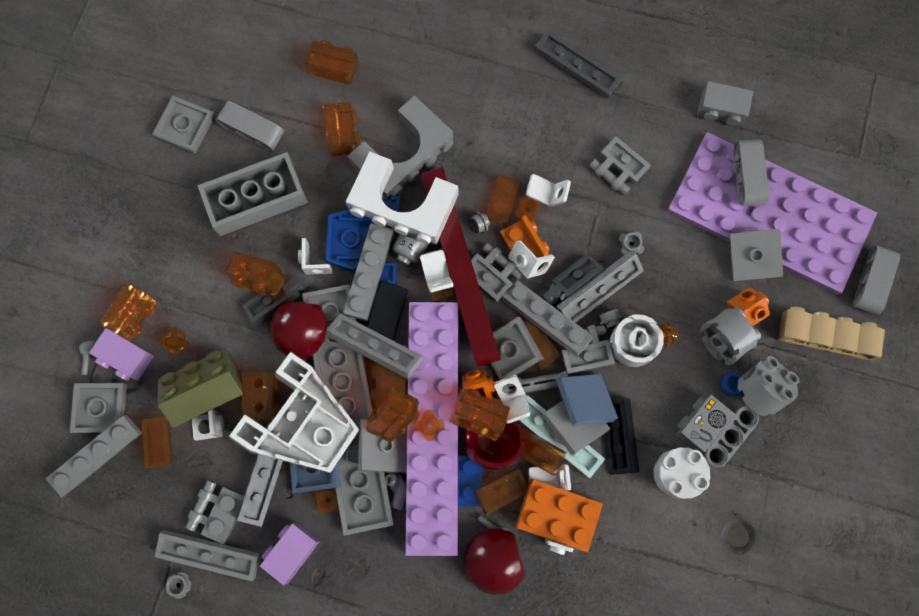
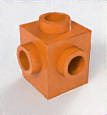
(752, 303)
(479, 381)

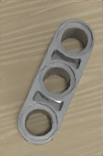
(249, 126)
(751, 172)
(876, 280)
(740, 433)

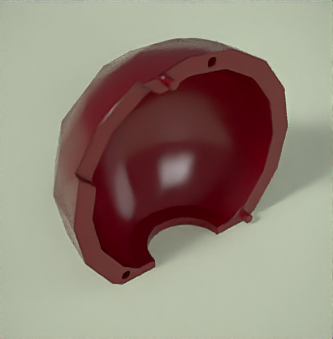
(298, 328)
(498, 453)
(494, 562)

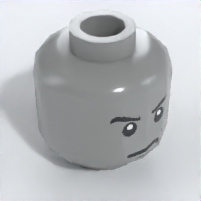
(409, 249)

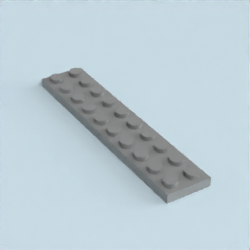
(362, 494)

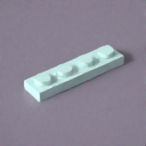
(585, 461)

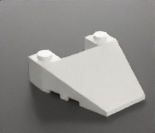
(308, 428)

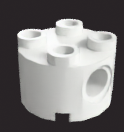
(636, 341)
(682, 473)

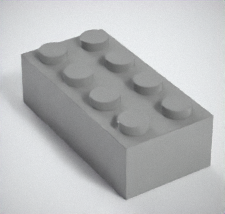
(252, 194)

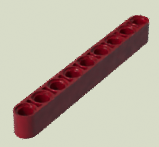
(465, 282)

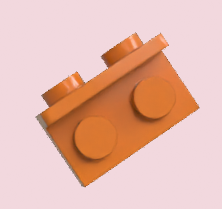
(526, 232)

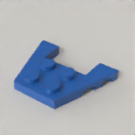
(347, 237)

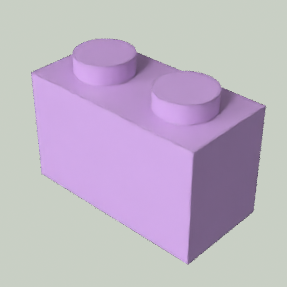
(121, 354)
(289, 553)

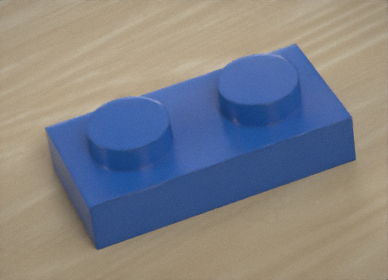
(469, 479)

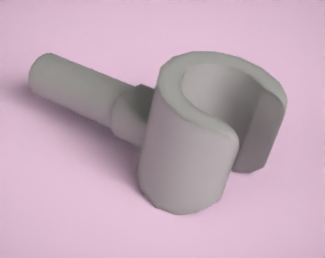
(85, 348)
(488, 524)

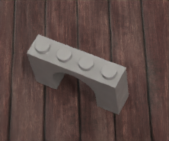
(433, 139)

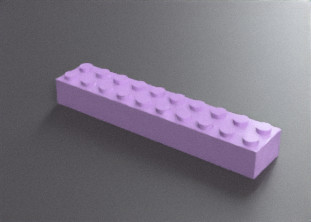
(434, 463)

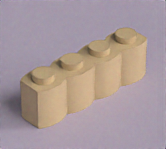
(831, 334)

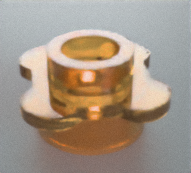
(534, 206)
(670, 334)
(174, 341)
(422, 425)
(324, 507)

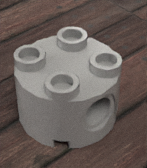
(729, 335)
(768, 387)

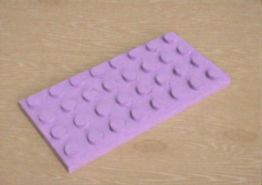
(817, 226)

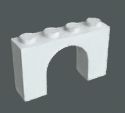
(424, 222)

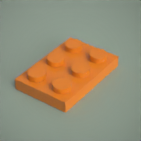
(559, 515)

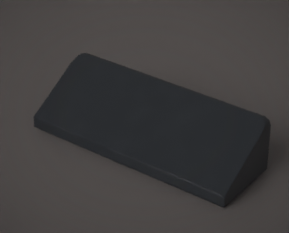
(387, 309)
(621, 440)

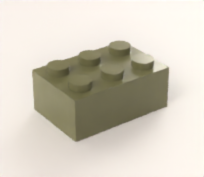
(199, 387)

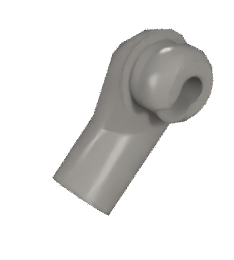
(398, 488)

